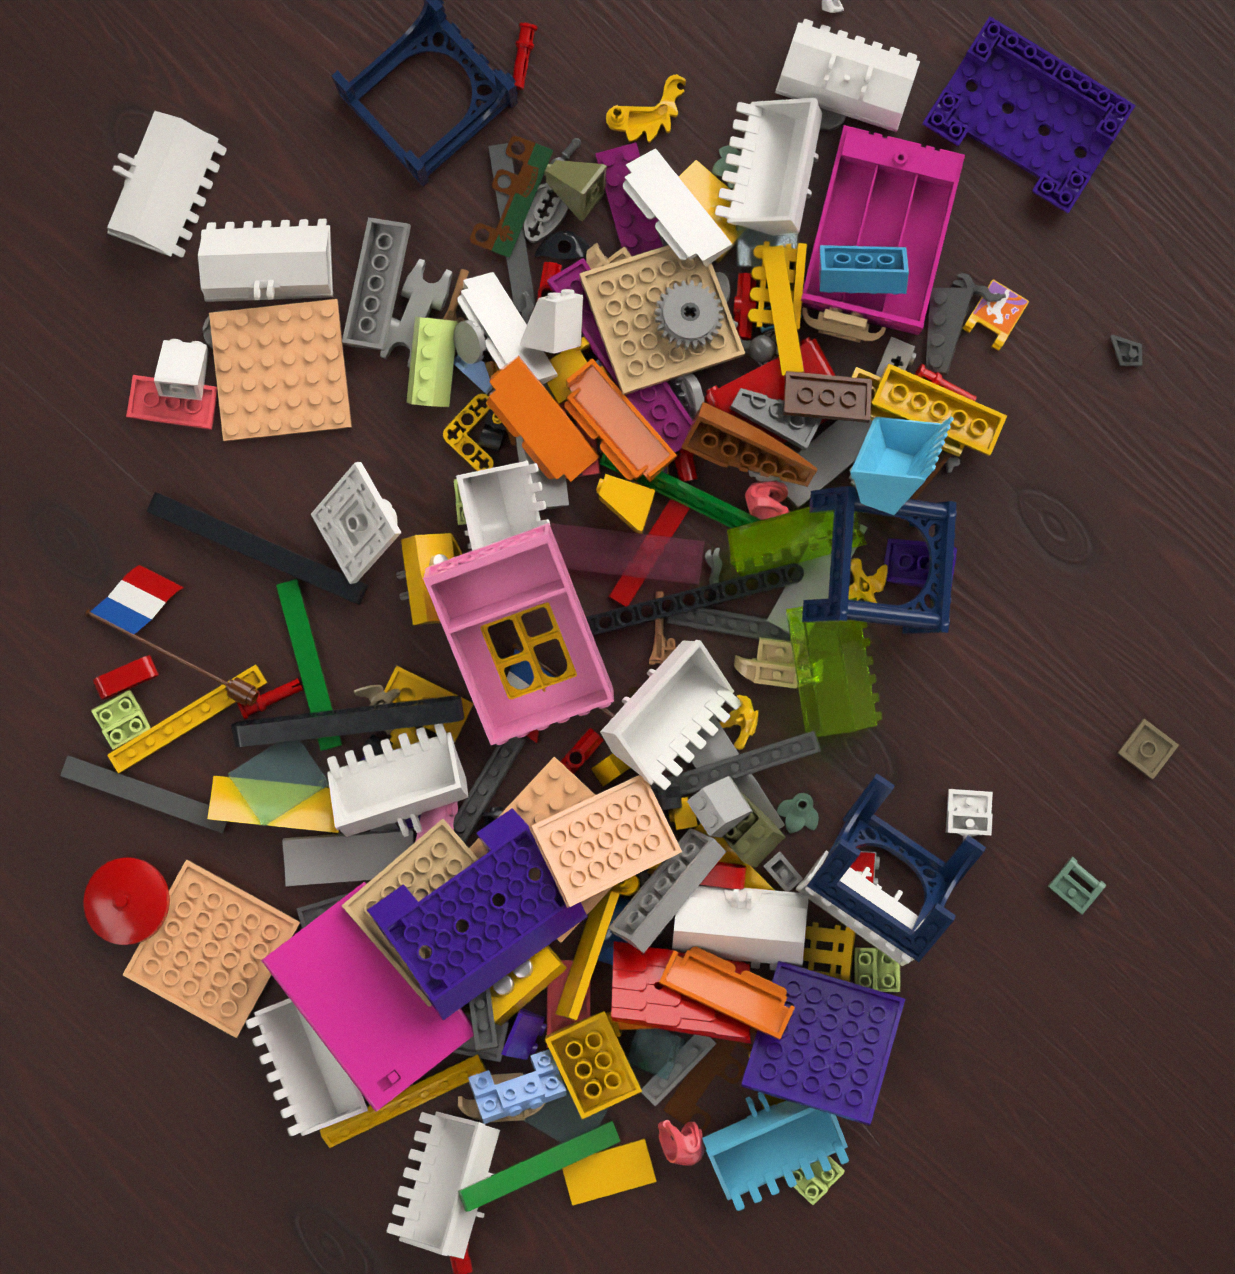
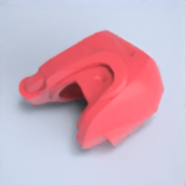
(764, 499)
(687, 1145)

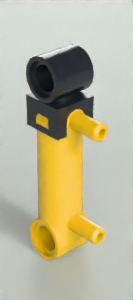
(492, 433)

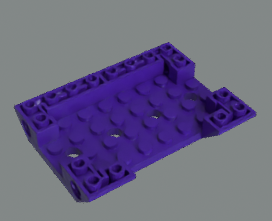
(1041, 94)
(496, 936)

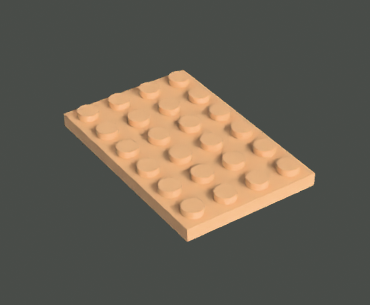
(605, 840)

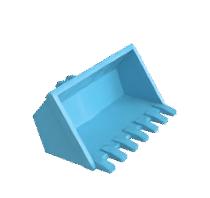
(896, 460)
(773, 1146)

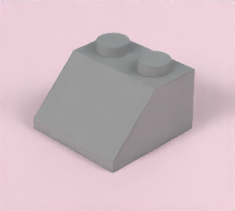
(719, 807)

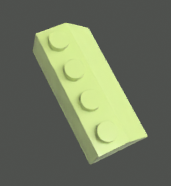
(431, 362)

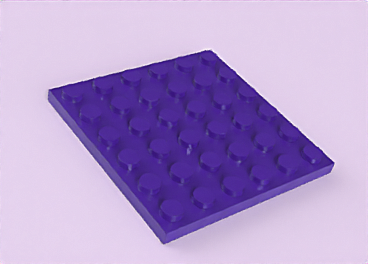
(831, 1047)

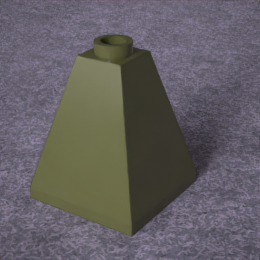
(577, 184)

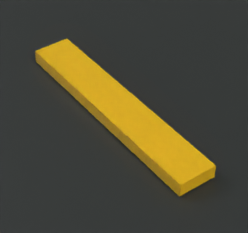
(782, 309)

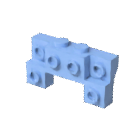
(518, 1093)

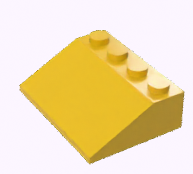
(706, 190)
(592, 1064)

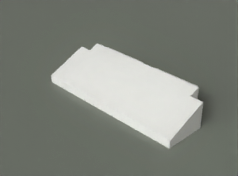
(680, 216)
(494, 312)

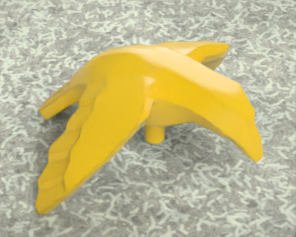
(864, 585)
(744, 717)

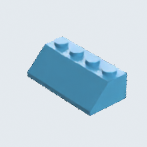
(863, 269)

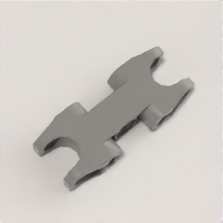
(422, 298)

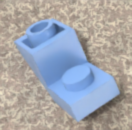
(475, 372)

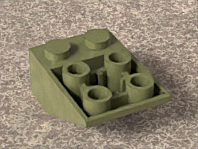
(754, 836)

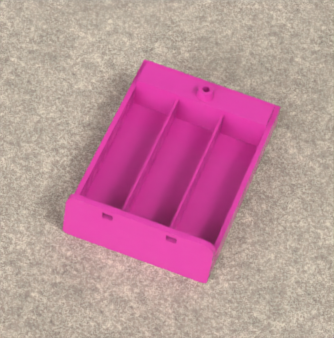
(886, 197)
(363, 1006)

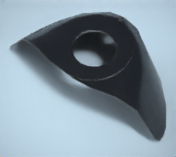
(549, 246)

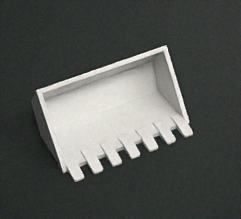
(848, 75)
(772, 165)
(670, 713)
(874, 894)
(454, 1158)

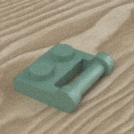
(1071, 890)

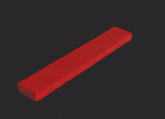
(664, 526)

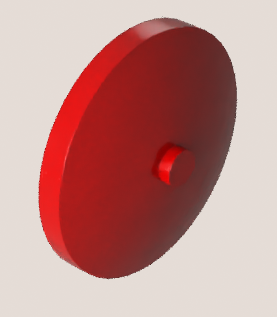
(126, 901)

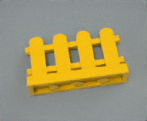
(796, 278)
(832, 957)

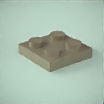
(1147, 749)

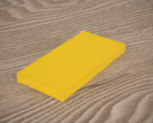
(417, 688)
(609, 1172)

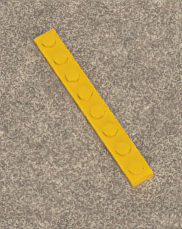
(180, 723)
(406, 1100)

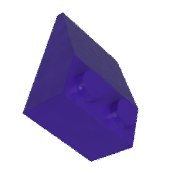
(909, 562)
(524, 1034)

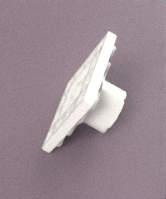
(356, 522)

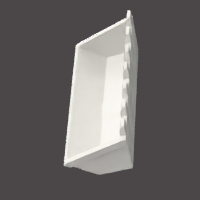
(164, 184)
(266, 261)
(500, 503)
(396, 783)
(744, 925)
(310, 1075)

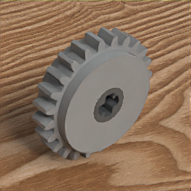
(693, 328)

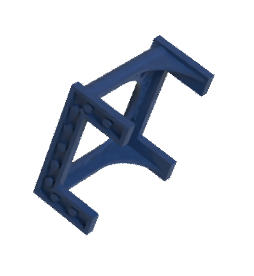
(428, 23)
(919, 514)
(931, 870)

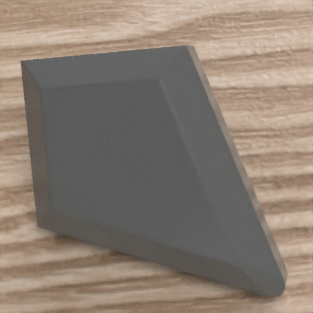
(1127, 351)

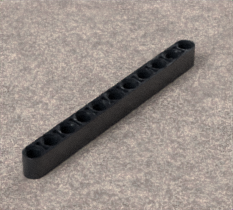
(256, 548)
(700, 601)
(348, 721)

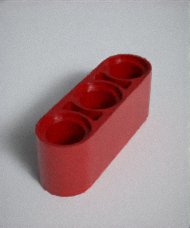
(125, 677)
(726, 876)

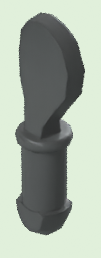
(569, 150)

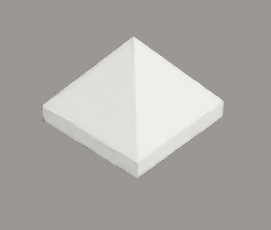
(832, 6)

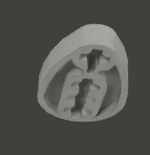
(547, 224)
(688, 393)

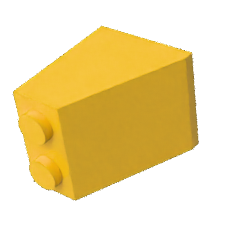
(626, 500)

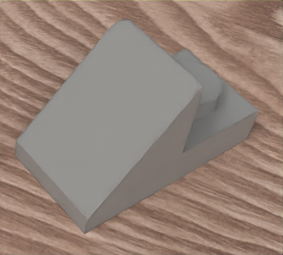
(783, 872)

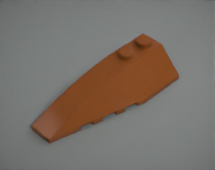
(738, 444)

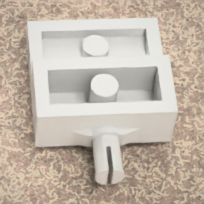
(969, 812)

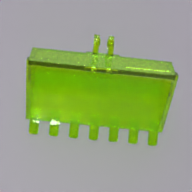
(785, 540)
(833, 674)

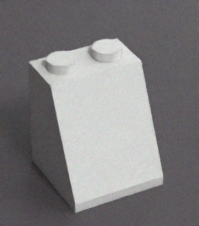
(555, 323)
(181, 369)

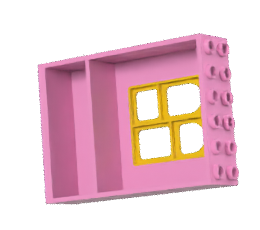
(503, 585)

